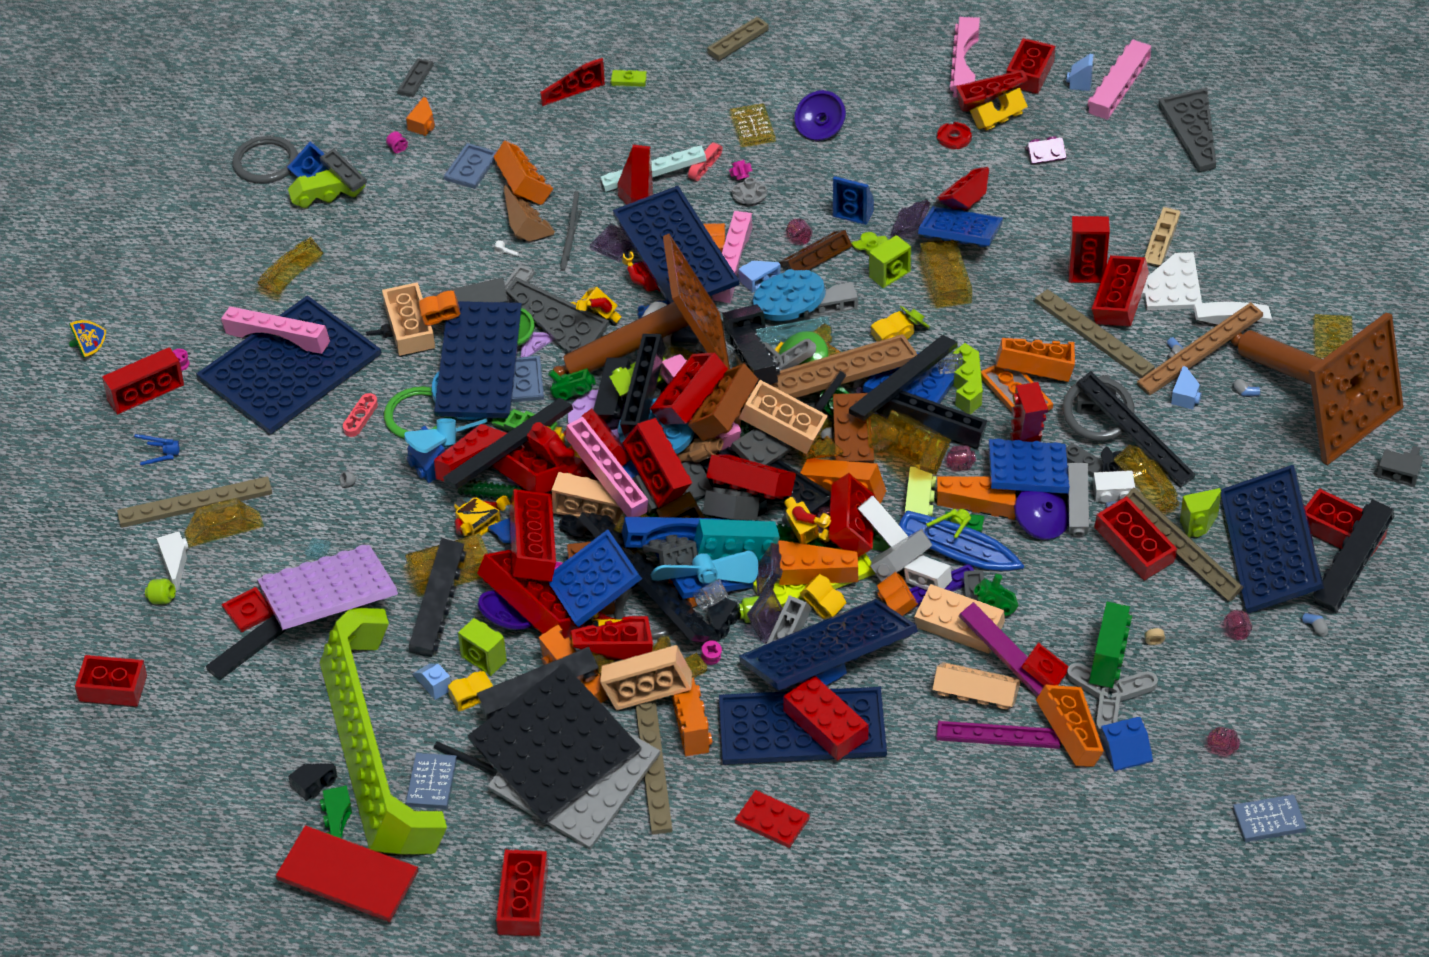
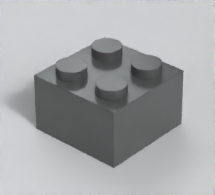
(731, 504)

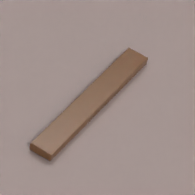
(1200, 348)

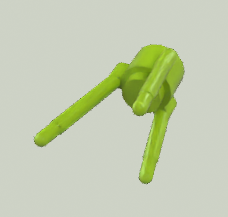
(960, 517)

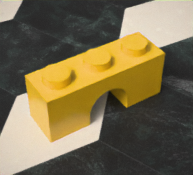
(1011, 103)

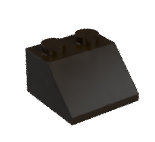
(681, 507)

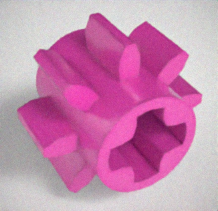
(740, 170)

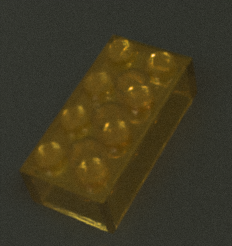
(945, 273)
(918, 443)
(421, 562)

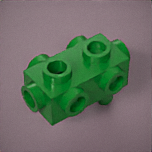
(571, 384)
(996, 595)

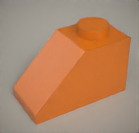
(421, 118)

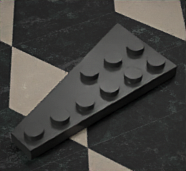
(1192, 123)
(557, 316)

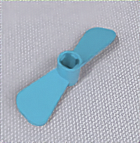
(444, 435)
(736, 567)

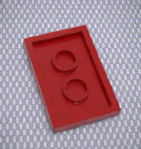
(772, 819)

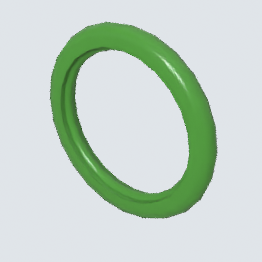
(388, 412)

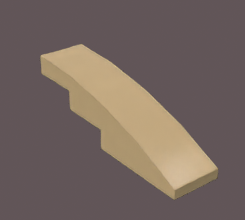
(1162, 236)

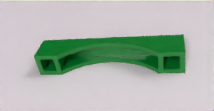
(338, 809)

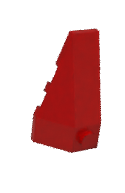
(577, 81)
(985, 90)
(636, 176)
(616, 639)

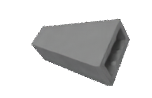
(1078, 499)

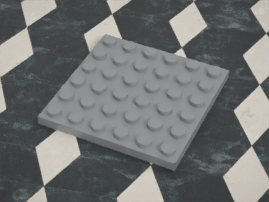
(592, 812)

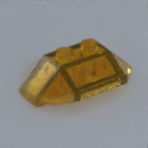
(221, 521)

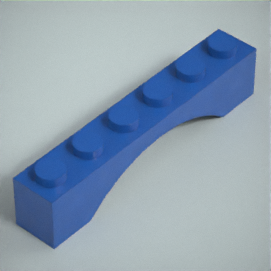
(640, 530)

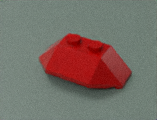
(966, 190)

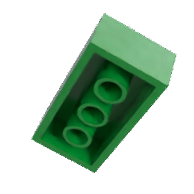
(1111, 645)

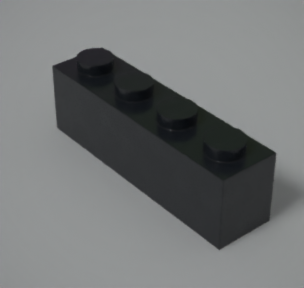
(608, 401)

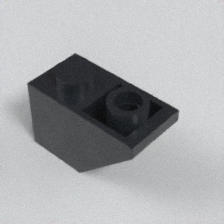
(722, 616)
(312, 778)

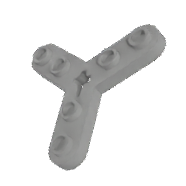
(794, 355)
(1122, 690)

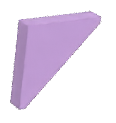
(535, 343)

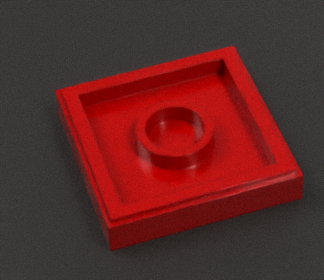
(248, 609)
(1045, 666)

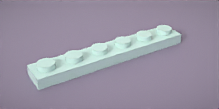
(662, 165)

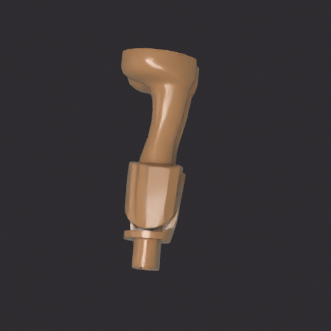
(701, 450)

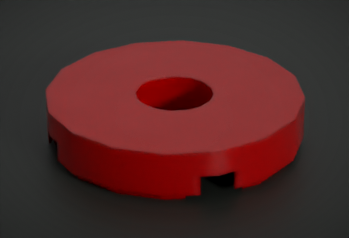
(945, 139)

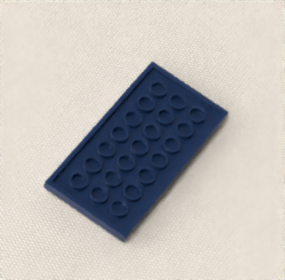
(666, 213)
(479, 361)
(1271, 539)
(827, 644)
(761, 732)

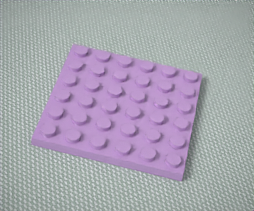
(326, 586)

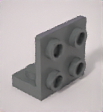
(673, 550)

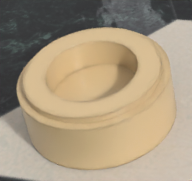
(1154, 636)

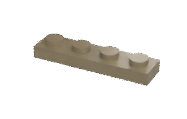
(737, 38)

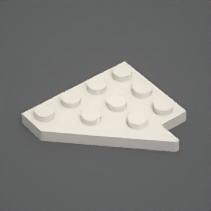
(1173, 284)

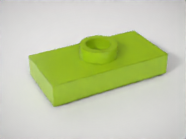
(628, 78)

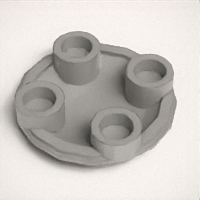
(749, 191)

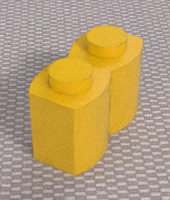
(892, 326)
(823, 597)
(464, 691)

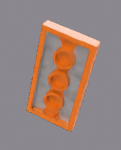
(1004, 382)

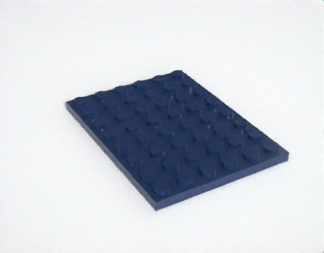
(278, 379)

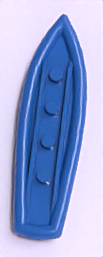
(968, 548)

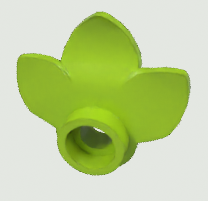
(869, 241)
(915, 317)

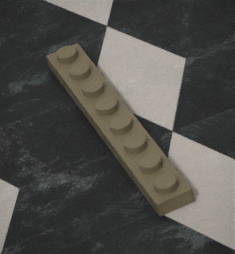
(1094, 334)
(190, 502)
(1188, 549)
(655, 777)

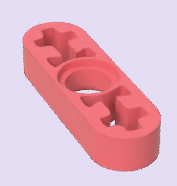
(712, 153)
(360, 407)

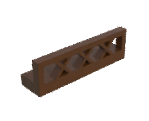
(818, 251)

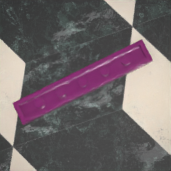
(999, 644)
(997, 734)

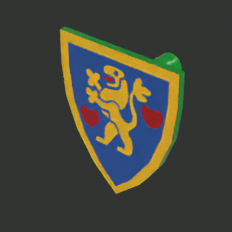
(87, 336)

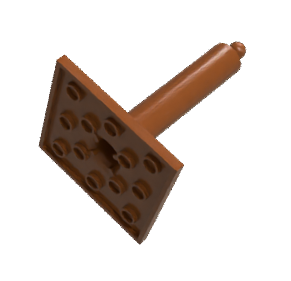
(690, 307)
(1350, 387)

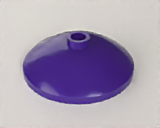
(814, 108)
(1037, 518)
(500, 613)

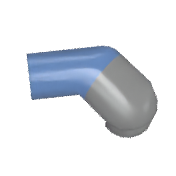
(1175, 346)
(1244, 389)
(1317, 622)

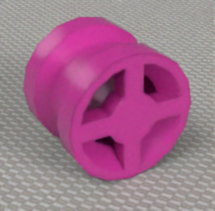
(396, 142)
(182, 355)
(713, 657)

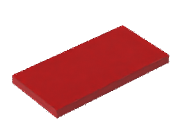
(347, 873)

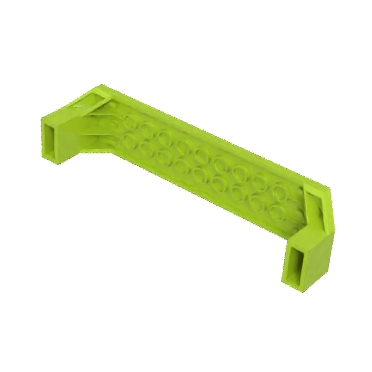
(385, 819)

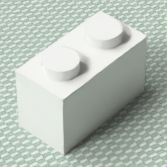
(1112, 485)
(926, 571)

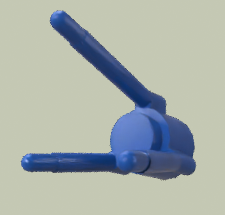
(170, 447)

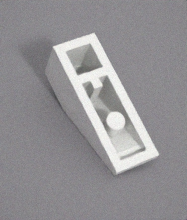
(174, 555)

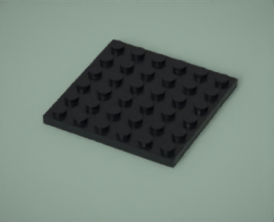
(554, 743)

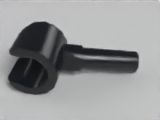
(385, 331)

